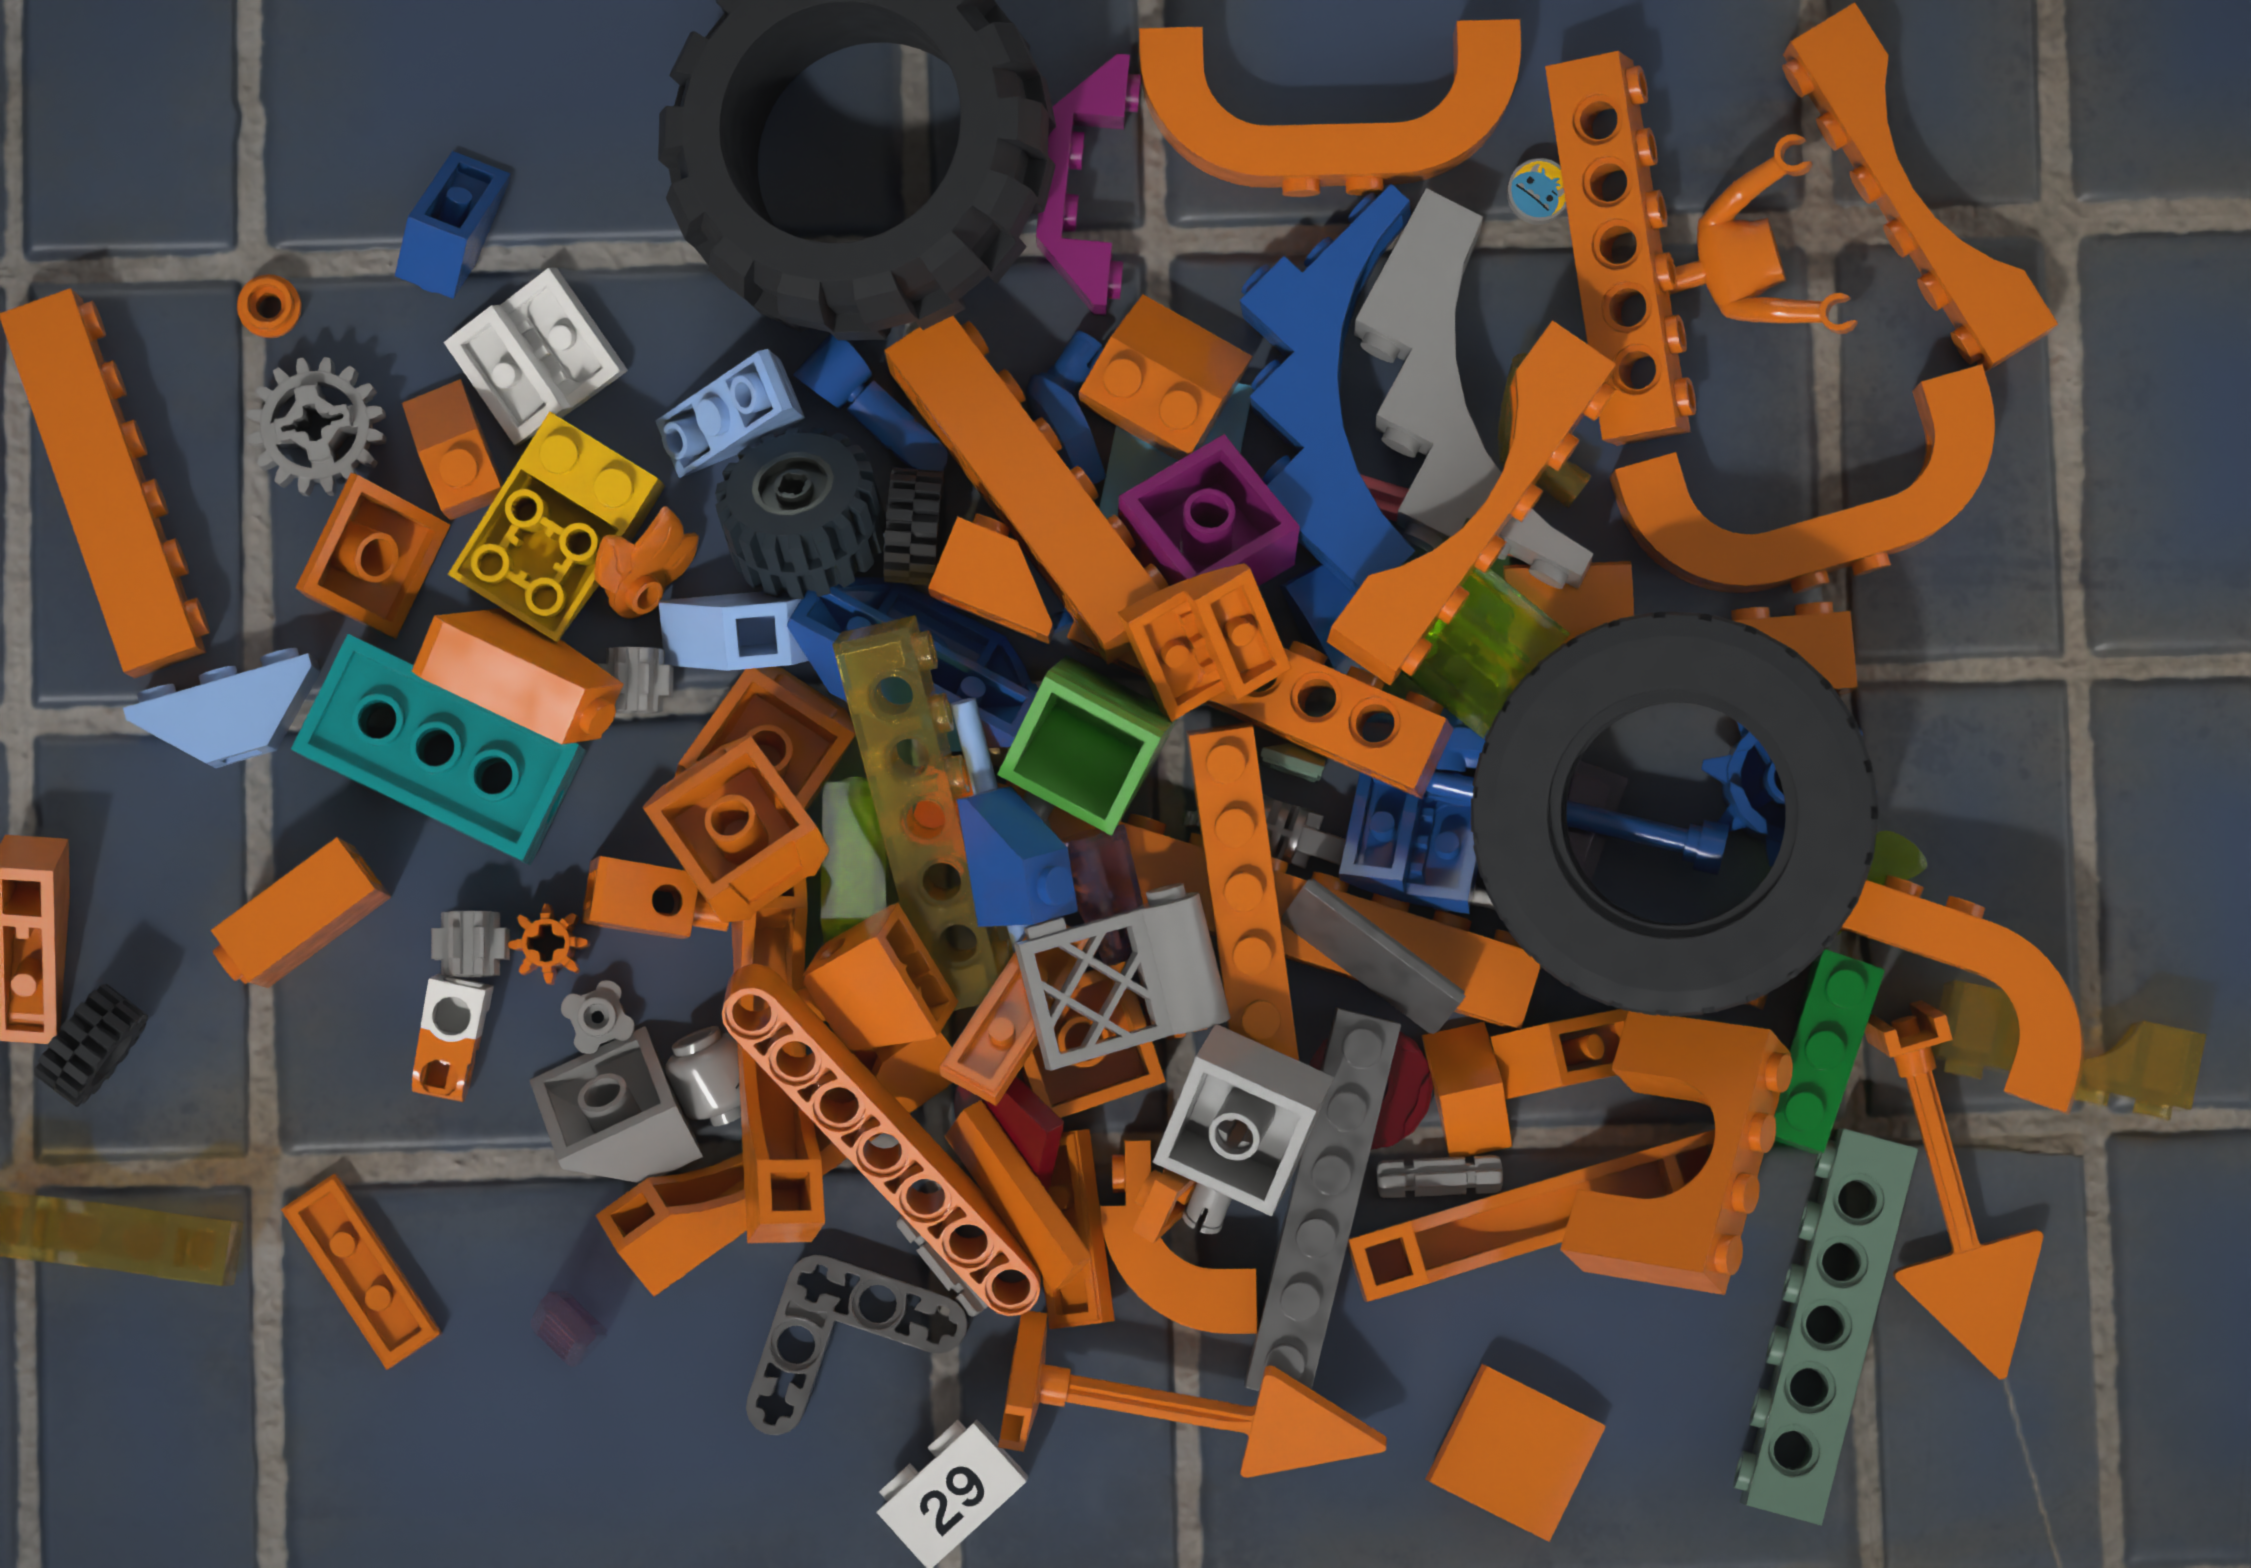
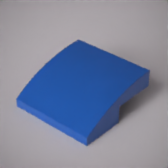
(1410, 847)

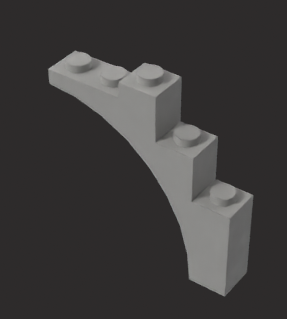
(1426, 411)

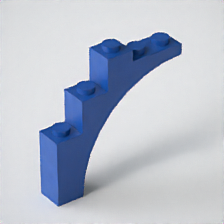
(1300, 399)

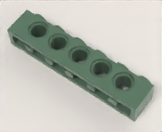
(1805, 1488)

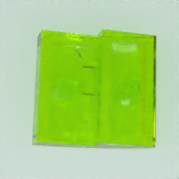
(1486, 650)

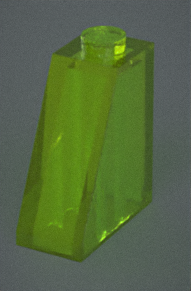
(857, 865)

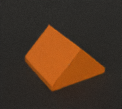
(372, 556)

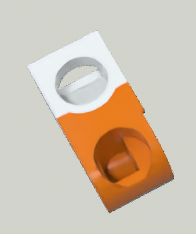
(450, 1036)

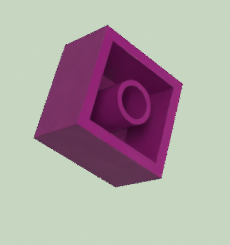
(1208, 517)

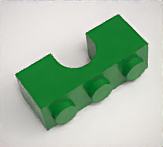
(1824, 1047)

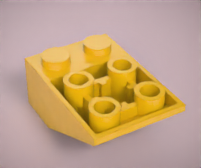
(547, 523)

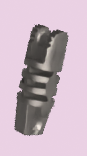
(1292, 833)

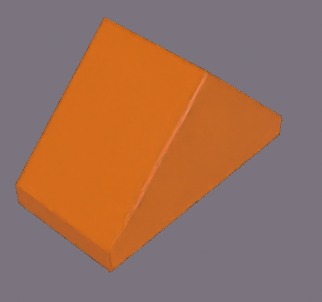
(1468, 1090)

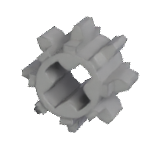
(643, 676)
(470, 944)

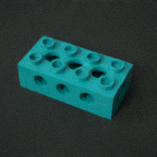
(396, 765)

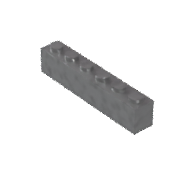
(1323, 1200)

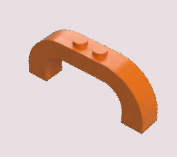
(1329, 154)
(1676, 535)
(2050, 1025)

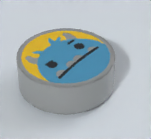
(1537, 191)

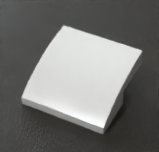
(535, 355)

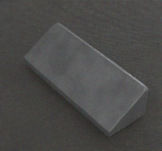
(1372, 956)

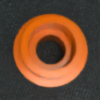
(261, 288)

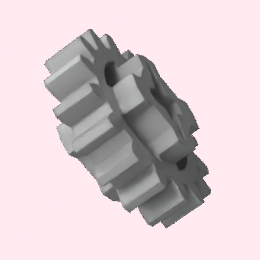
(288, 432)

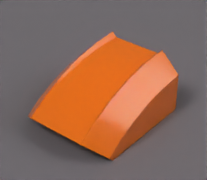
(789, 722)
(737, 829)

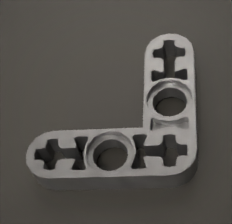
(820, 1320)

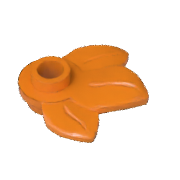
(639, 572)

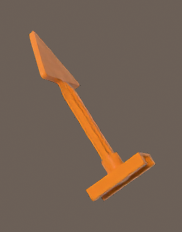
(1977, 1286)
(1284, 1428)

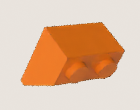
(1163, 378)

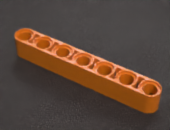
(873, 1113)

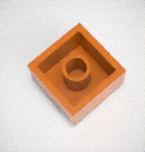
(1103, 1077)

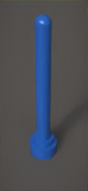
(1698, 844)

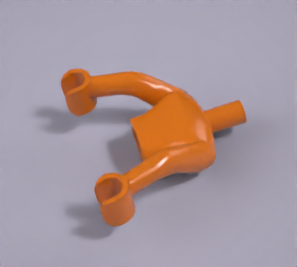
(1742, 256)

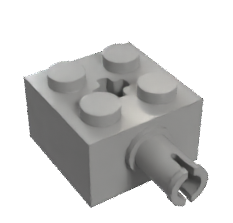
(1240, 1125)

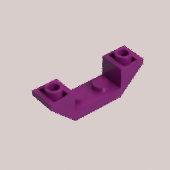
(1093, 103)

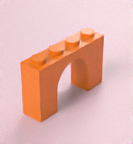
(1697, 1231)

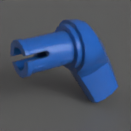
(1057, 401)

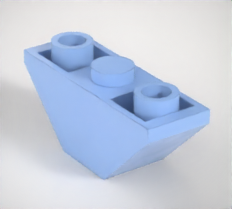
(730, 414)
(729, 631)
(230, 712)

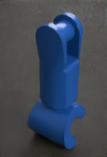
(840, 377)

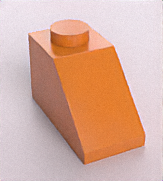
(453, 450)
(990, 578)
(1558, 1053)

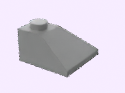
(616, 1113)

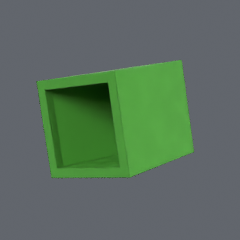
(1086, 744)

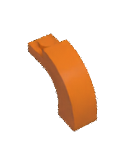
(1178, 1290)

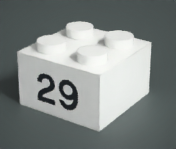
(951, 1493)

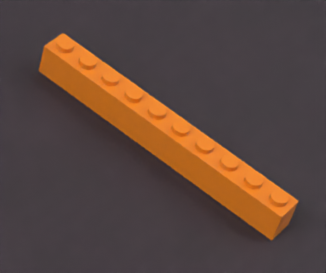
(1492, 972)

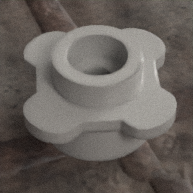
(615, 1022)

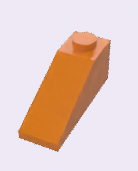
(32, 936)

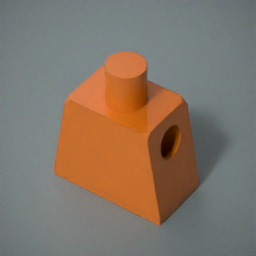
(622, 893)
(878, 984)

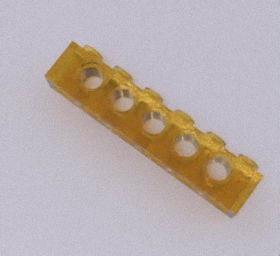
(904, 652)

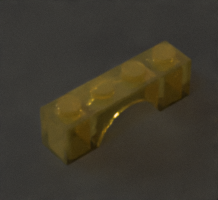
(2148, 1065)
(119, 1238)

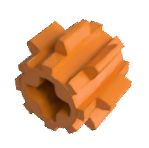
(536, 931)

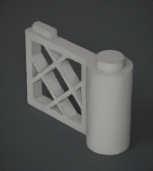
(1172, 963)

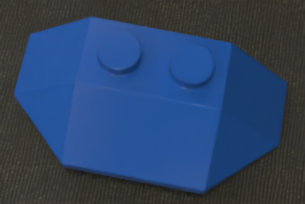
(969, 655)

